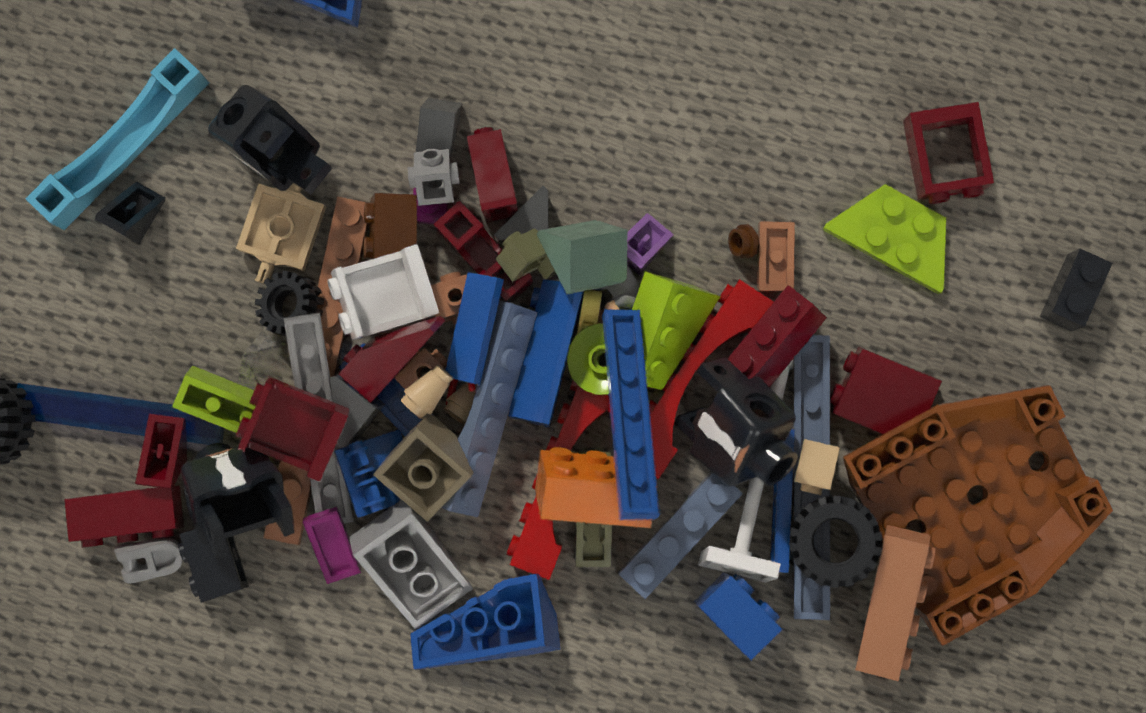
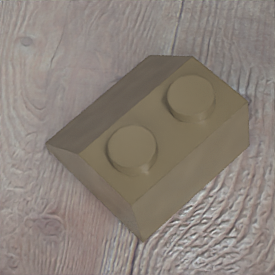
(426, 467)

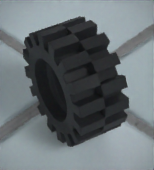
(277, 291)

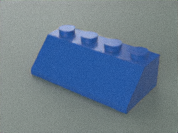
(546, 353)

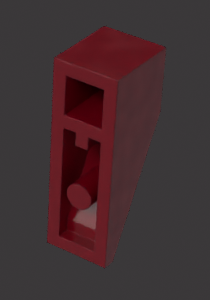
(383, 356)

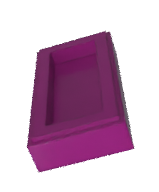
(331, 545)

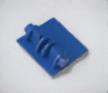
(358, 465)

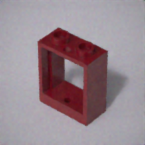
(943, 118)

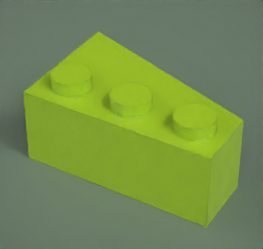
(669, 323)

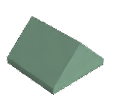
(586, 254)

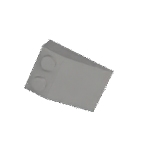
(409, 563)

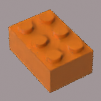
(579, 488)

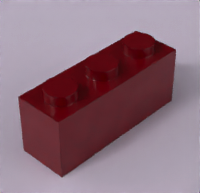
(777, 336)
(124, 515)

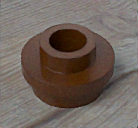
(743, 241)

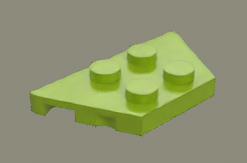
(896, 234)

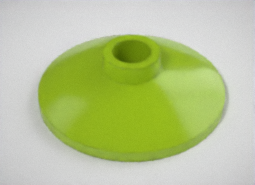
(584, 360)

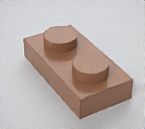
(775, 256)

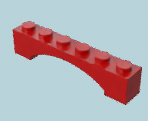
(739, 313)
(536, 547)

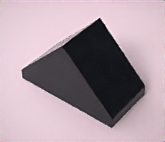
(132, 211)

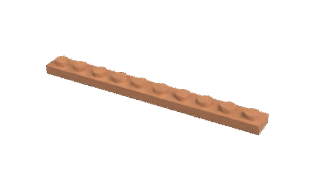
(342, 250)

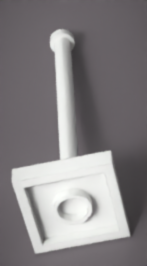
(739, 559)

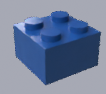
(738, 615)

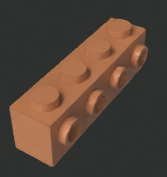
(893, 603)

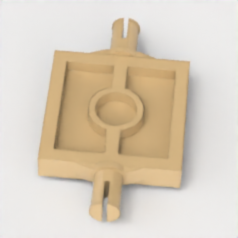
(280, 229)

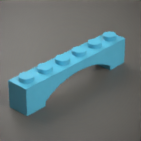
(73, 188)

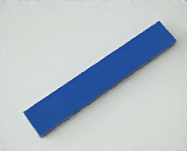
(630, 415)

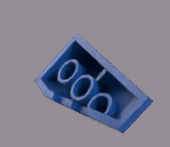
(500, 624)

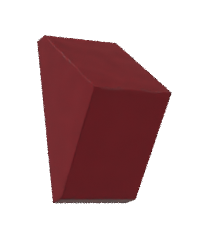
(162, 451)

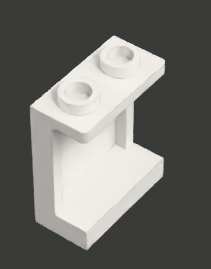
(383, 293)

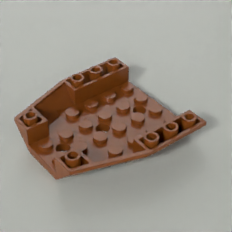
(1021, 528)

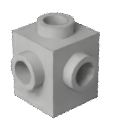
(433, 176)

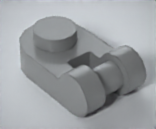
(160, 555)

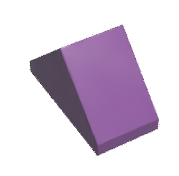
(645, 242)

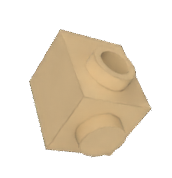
(816, 466)

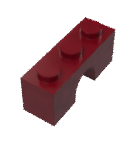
(478, 249)

